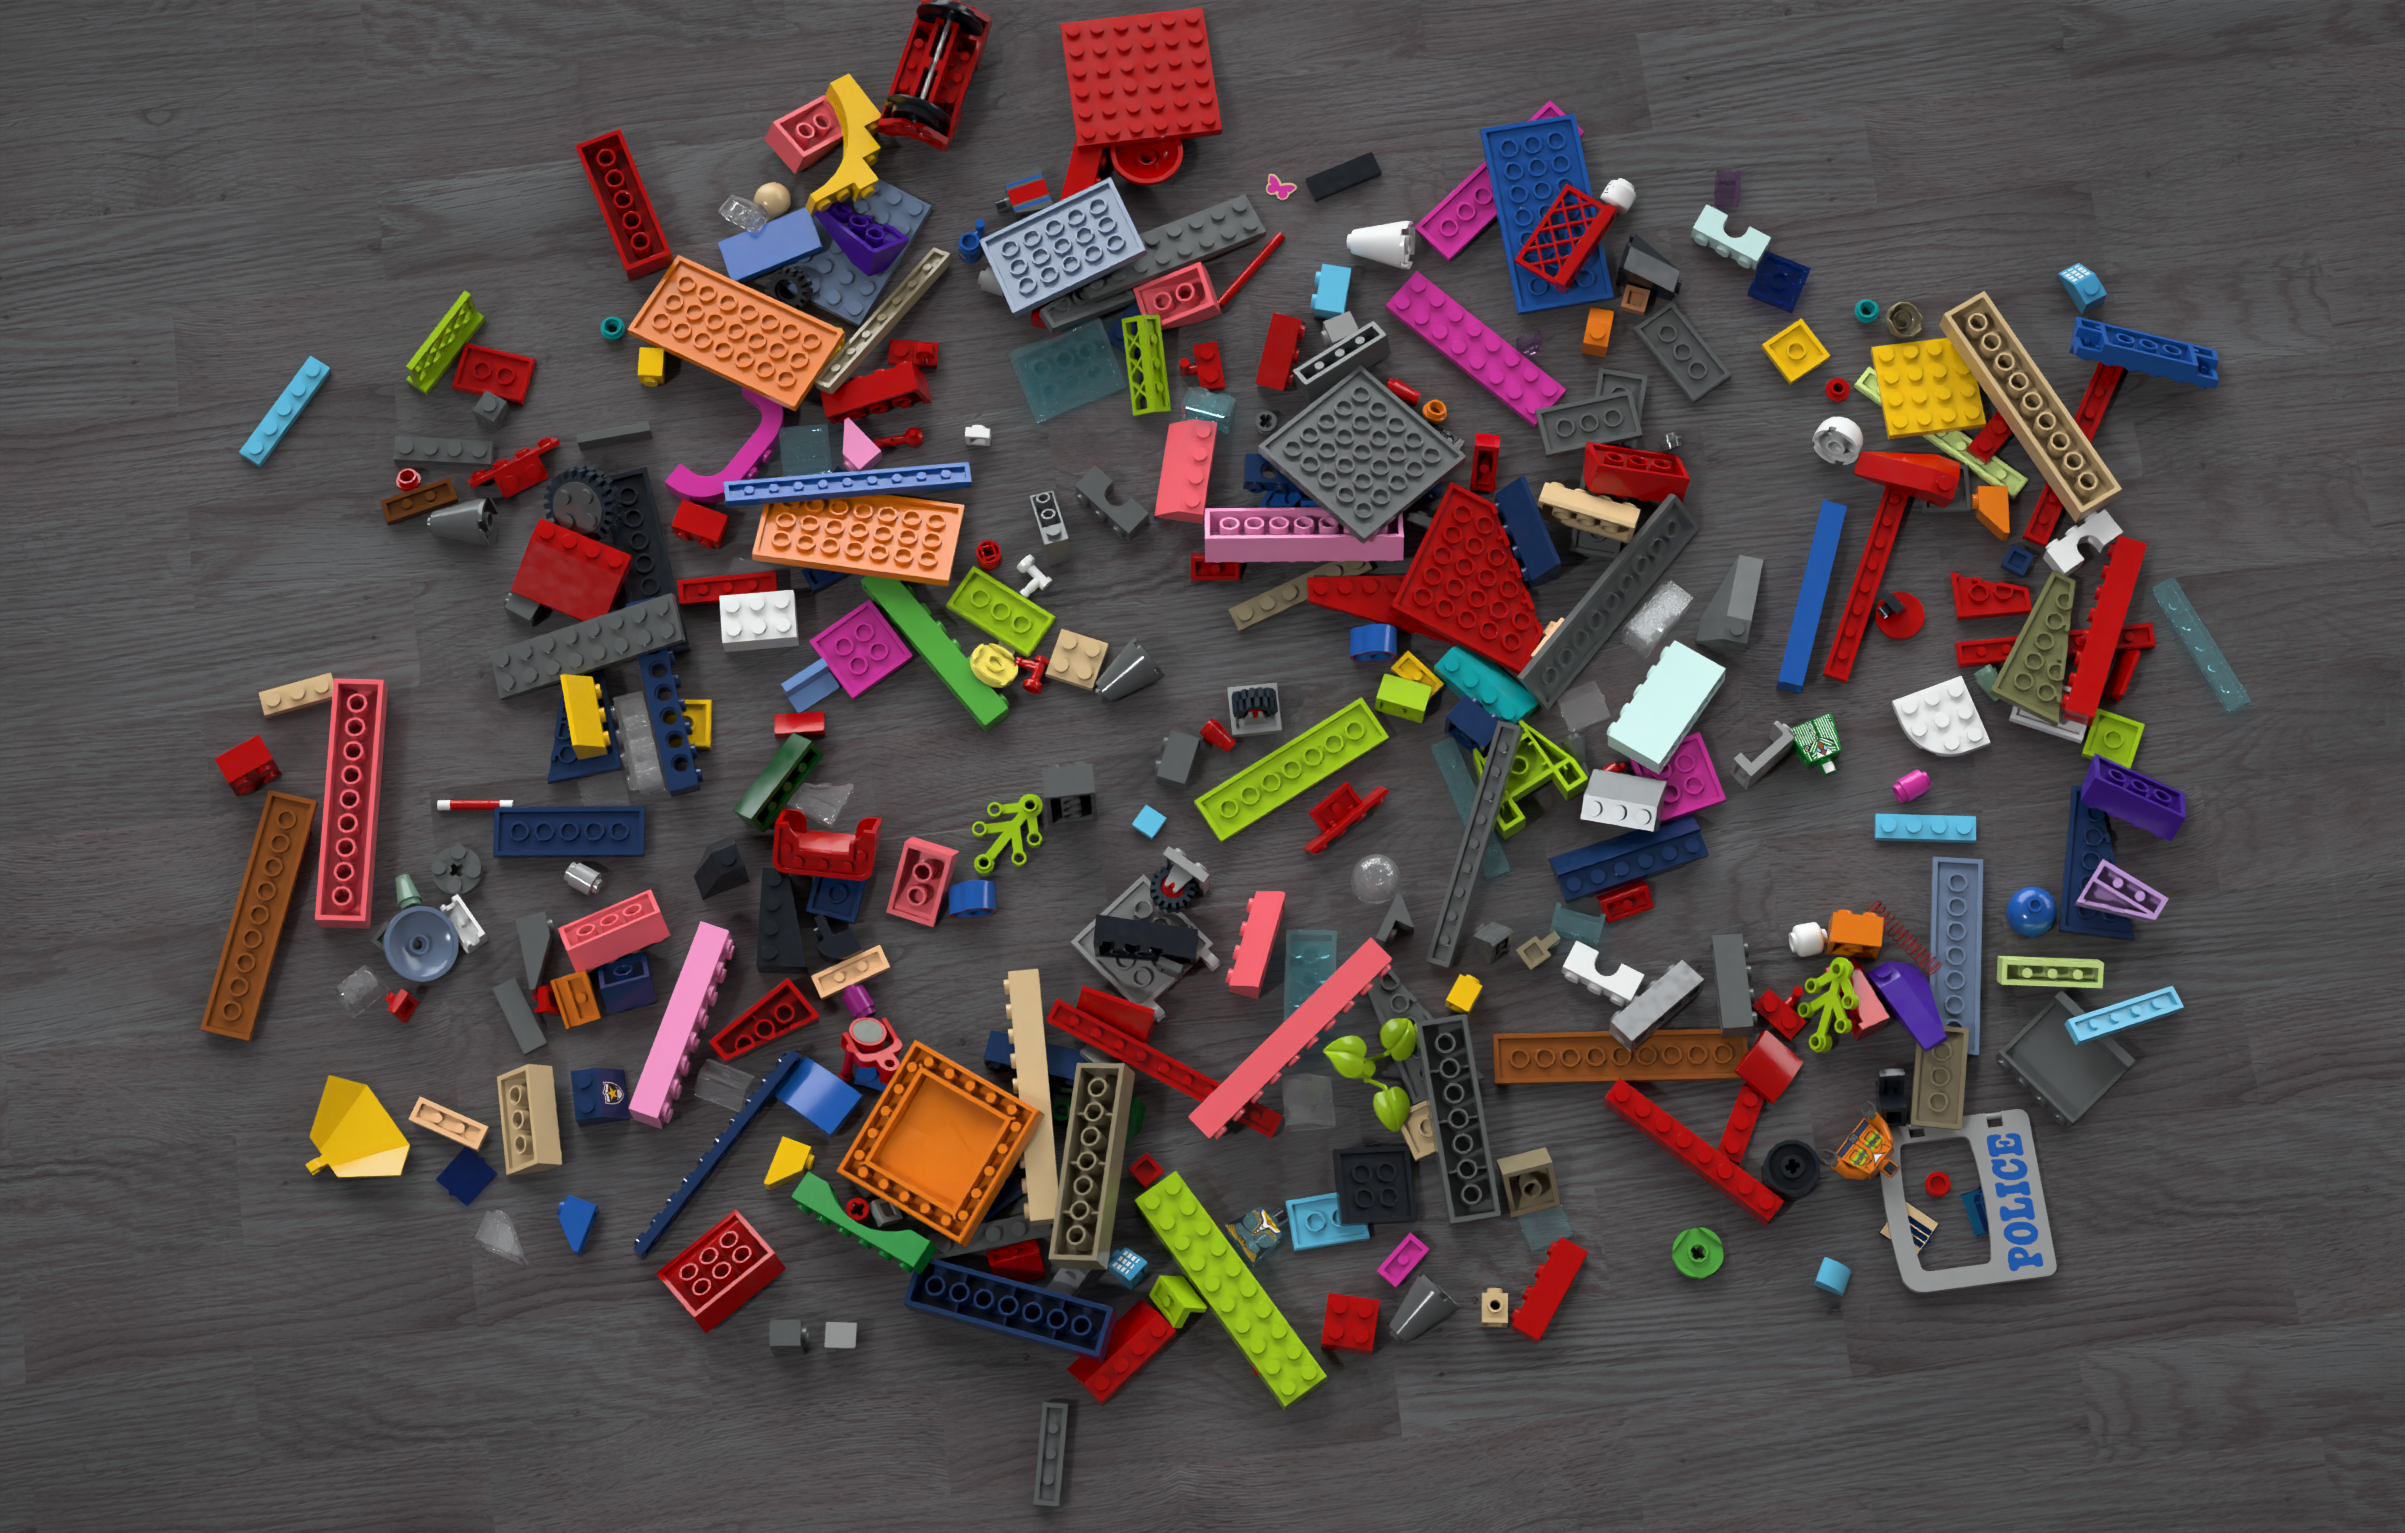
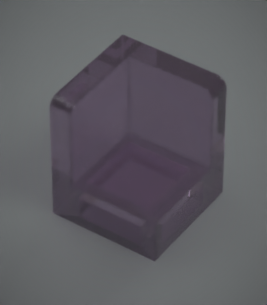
(1727, 188)

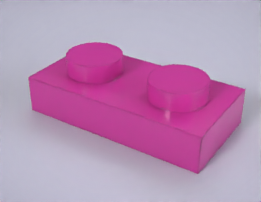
(1402, 1260)

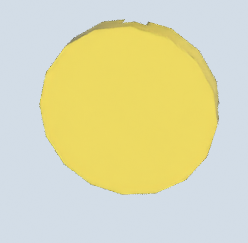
(993, 665)

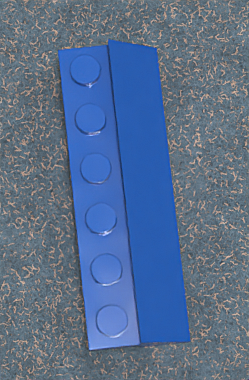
(2144, 353)

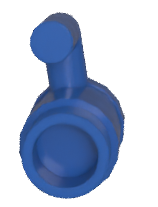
(969, 244)

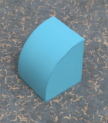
(1832, 1276)

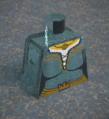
(1257, 1233)

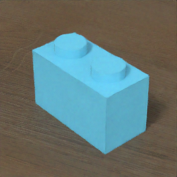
(1332, 291)

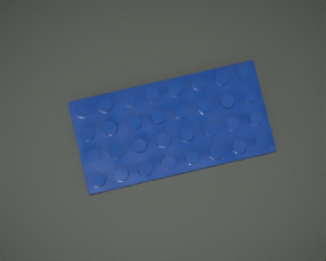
(1526, 173)

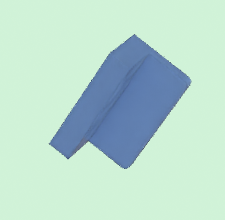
(810, 686)

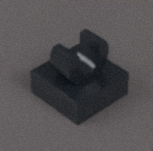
(1891, 604)

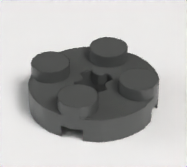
(458, 857)

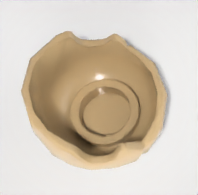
(774, 199)

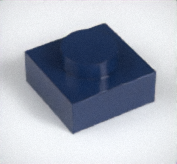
(2017, 561)

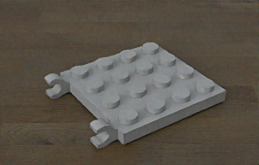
(1138, 979)

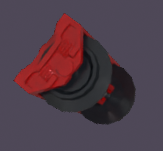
(940, 41)

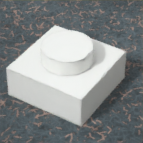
(978, 435)

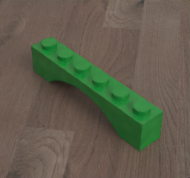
(904, 1246)

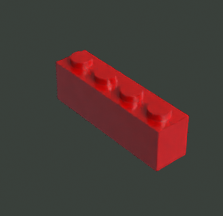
(1549, 1289)

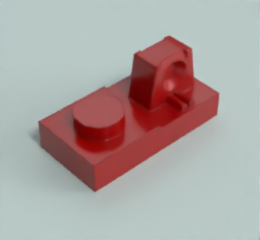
(919, 353)

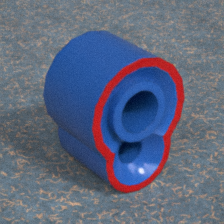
(1373, 643)
(972, 899)

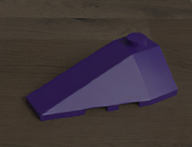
(863, 241)
(1910, 1001)

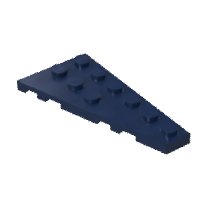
(564, 761)

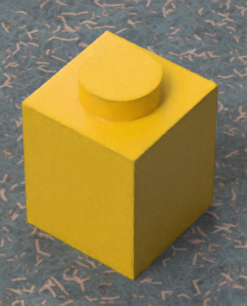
(651, 366)
(1464, 994)

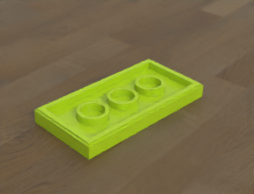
(1000, 612)

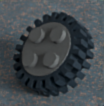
(583, 502)

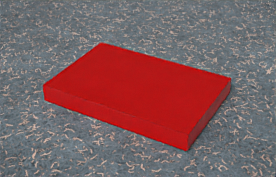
(494, 371)

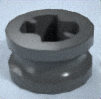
(1265, 415)

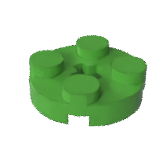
(1683, 1257)

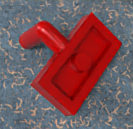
(1207, 366)
(1780, 1013)

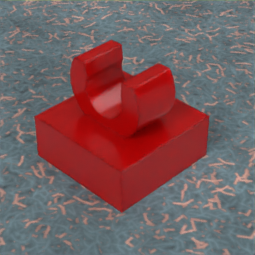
(546, 1001)
(401, 1005)

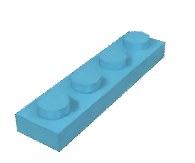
(1925, 828)

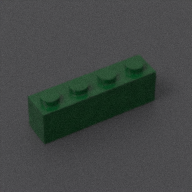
(778, 782)

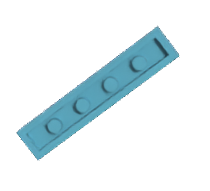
(285, 411)
(2124, 1015)

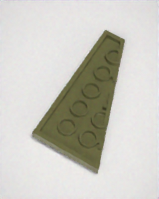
(2037, 661)

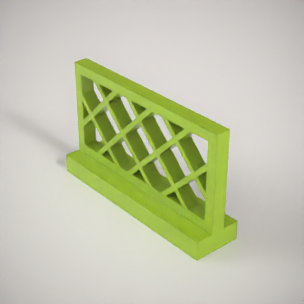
(444, 344)

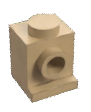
(1492, 1317)

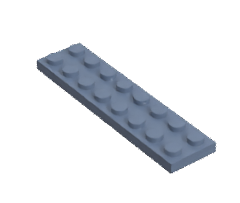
(1957, 943)

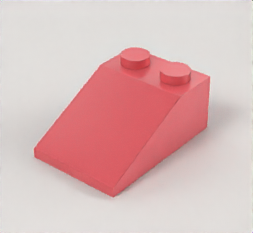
(805, 134)
(1179, 297)
(922, 881)

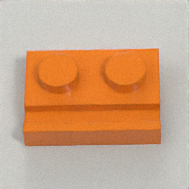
(576, 999)

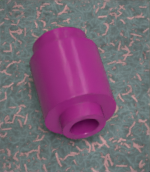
(859, 1002)

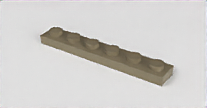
(1289, 594)

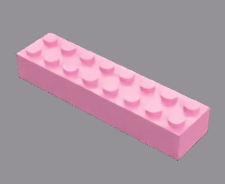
(1293, 536)
(682, 1025)

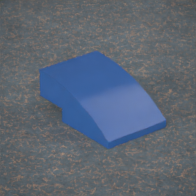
(818, 1097)

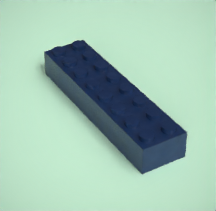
(1012, 1309)

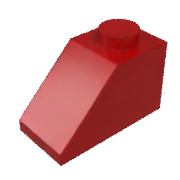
(1485, 462)

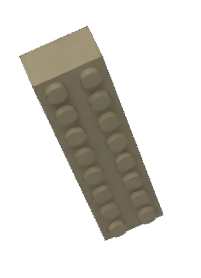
(1091, 1166)

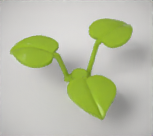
(1348, 1059)

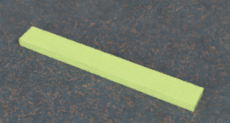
(1955, 444)

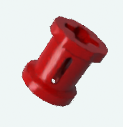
(862, 1205)

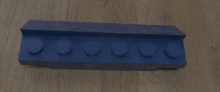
(1628, 859)

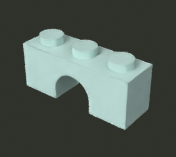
(1745, 250)

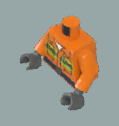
(1865, 1150)

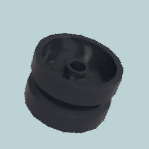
(1801, 1160)

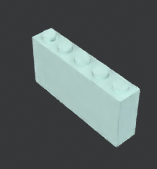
(1665, 706)

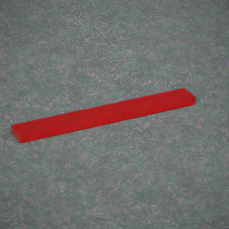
(1997, 650)

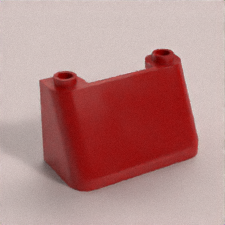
(824, 852)

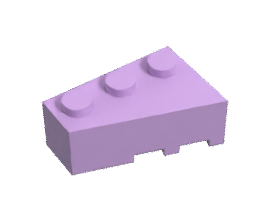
(2121, 894)

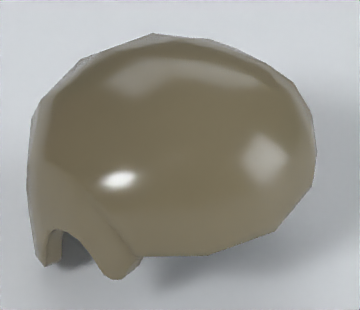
(1903, 320)

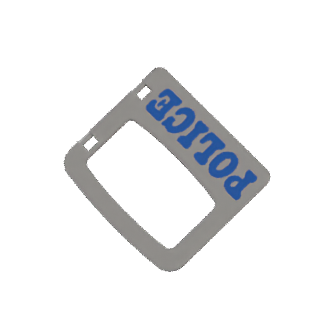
(2012, 1199)

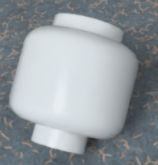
(1619, 195)
(1807, 939)

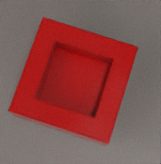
(1146, 1170)

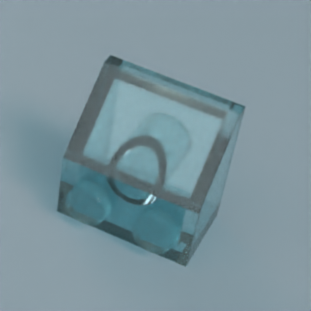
(1207, 406)

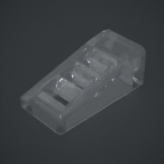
(746, 213)

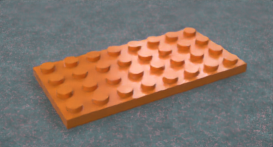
(736, 332)
(863, 536)

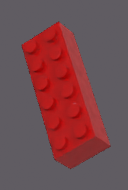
(624, 204)

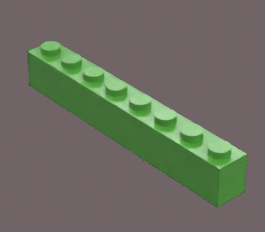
(937, 649)

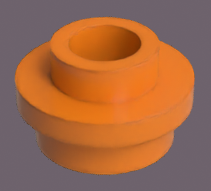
(1434, 411)

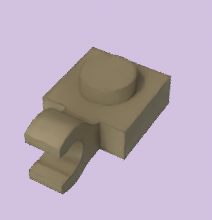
(1536, 952)

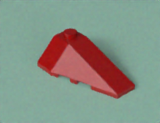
(1917, 475)

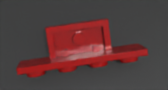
(517, 472)
(1338, 812)

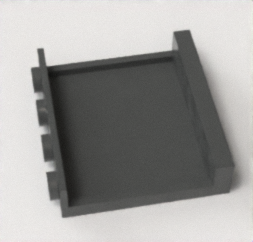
(2058, 1071)

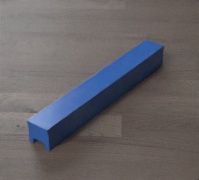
(1811, 597)

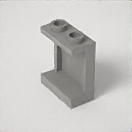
(1749, 773)

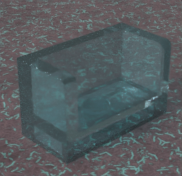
(1577, 925)

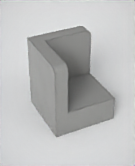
(840, 1336)

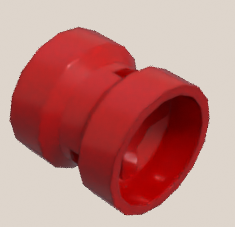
(990, 560)

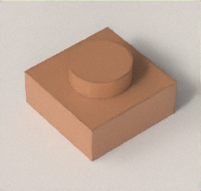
(1635, 300)

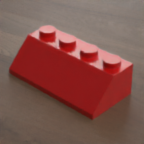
(1633, 473)
(1133, 1344)

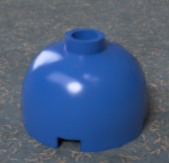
(2031, 911)

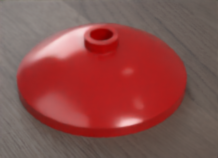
(1164, 160)

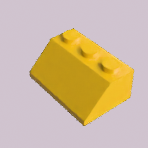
(585, 716)

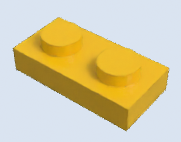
(1412, 669)

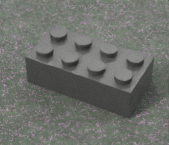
(1069, 793)

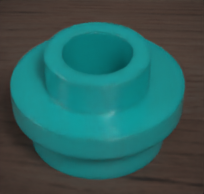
(1869, 305)
(610, 322)

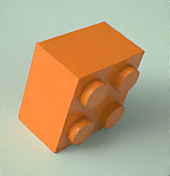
(1855, 934)

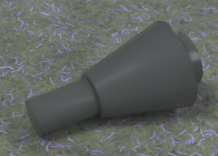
(1576, 748)

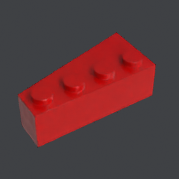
(877, 393)
(769, 1020)

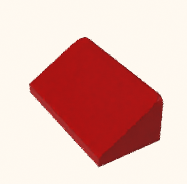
(1213, 571)
(2121, 675)
(804, 724)
(1625, 901)

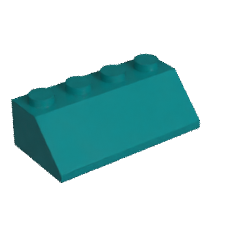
(1482, 679)

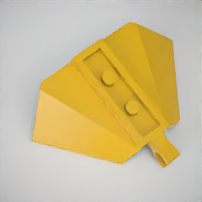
(356, 1133)

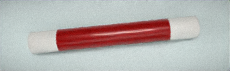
(473, 804)

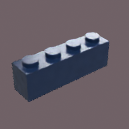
(1060, 1059)

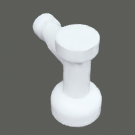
(1039, 579)

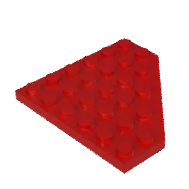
(1470, 583)

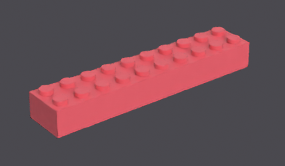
(351, 803)
(1290, 1039)

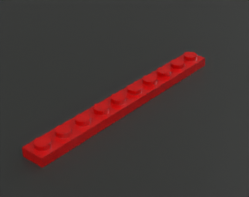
(2087, 419)
(1865, 585)
(1152, 1062)

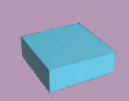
(1149, 822)

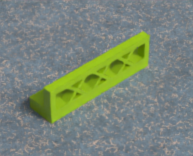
(1150, 364)

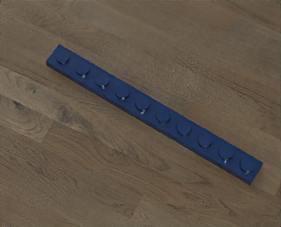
(710, 1161)

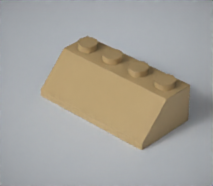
(1588, 512)
(529, 1120)

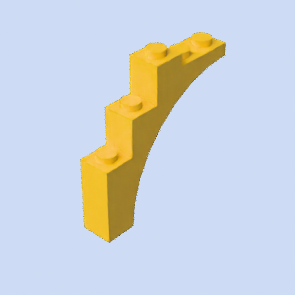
(860, 151)

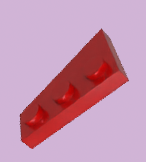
(1986, 599)

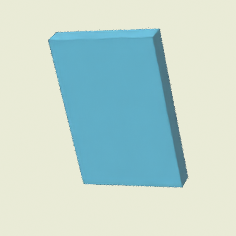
(1316, 1223)

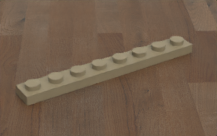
(883, 320)

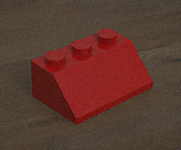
(1119, 1013)

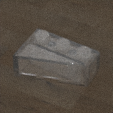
(1656, 618)

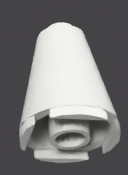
(1385, 243)

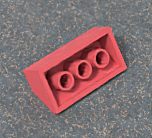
(1186, 471)
(614, 932)
(1257, 943)

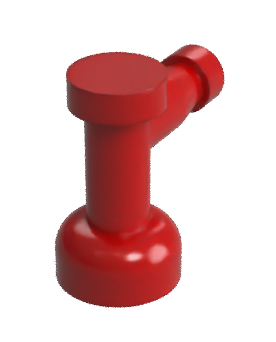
(1033, 684)

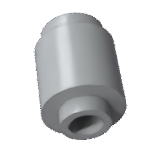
(989, 282)
(583, 878)

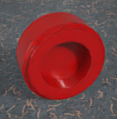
(1937, 1184)

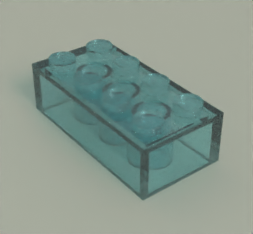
(1308, 965)

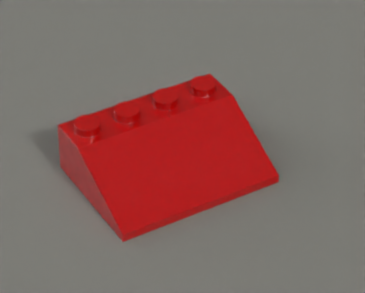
(570, 572)
(721, 1271)

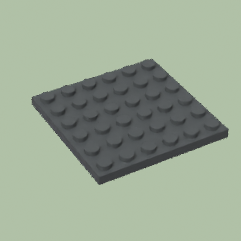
(1361, 454)

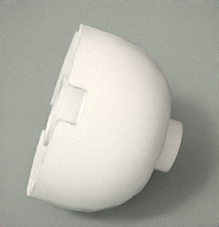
(1838, 440)

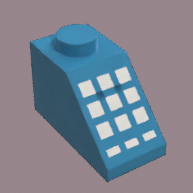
(2083, 287)
(1128, 1267)

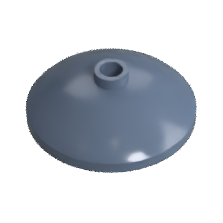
(436, 938)

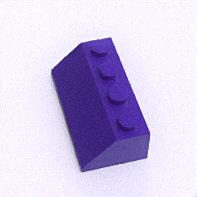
(2133, 797)

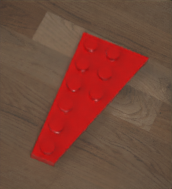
(1365, 598)

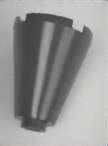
(466, 522)
(1128, 672)
(1421, 1309)

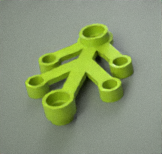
(1009, 831)
(1840, 973)

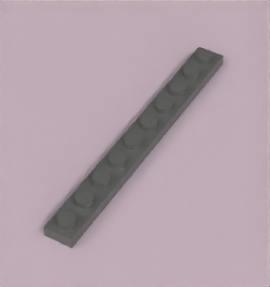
(1474, 844)

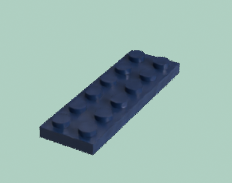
(569, 832)

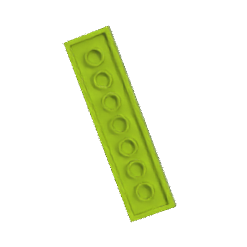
(1291, 770)

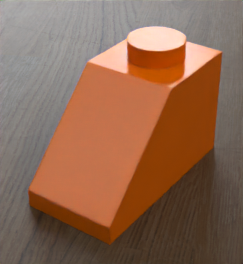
(1597, 332)
(1992, 509)

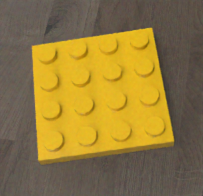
(1926, 389)

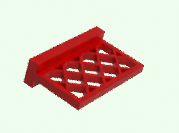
(1580, 252)

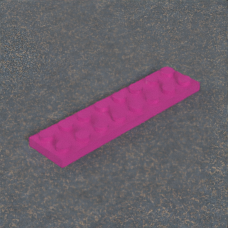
(1467, 207)
(1474, 348)

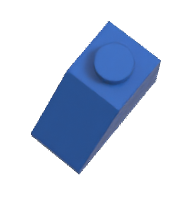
(577, 1221)

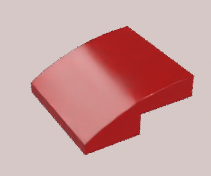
(1768, 1066)

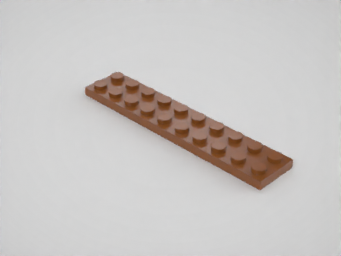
(259, 916)
(1602, 1059)

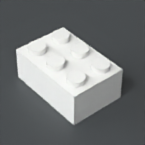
(759, 620)

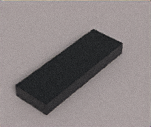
(1343, 176)

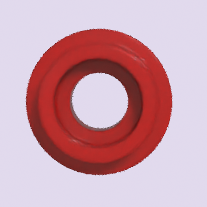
(1837, 396)
(408, 480)

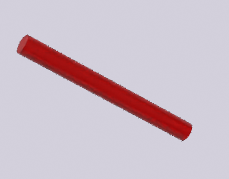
(1251, 269)

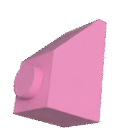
(858, 449)

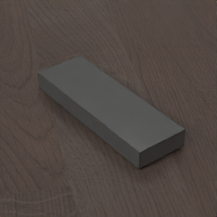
(614, 436)
(520, 1016)

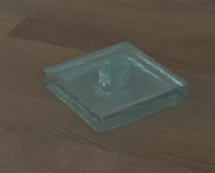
(805, 450)

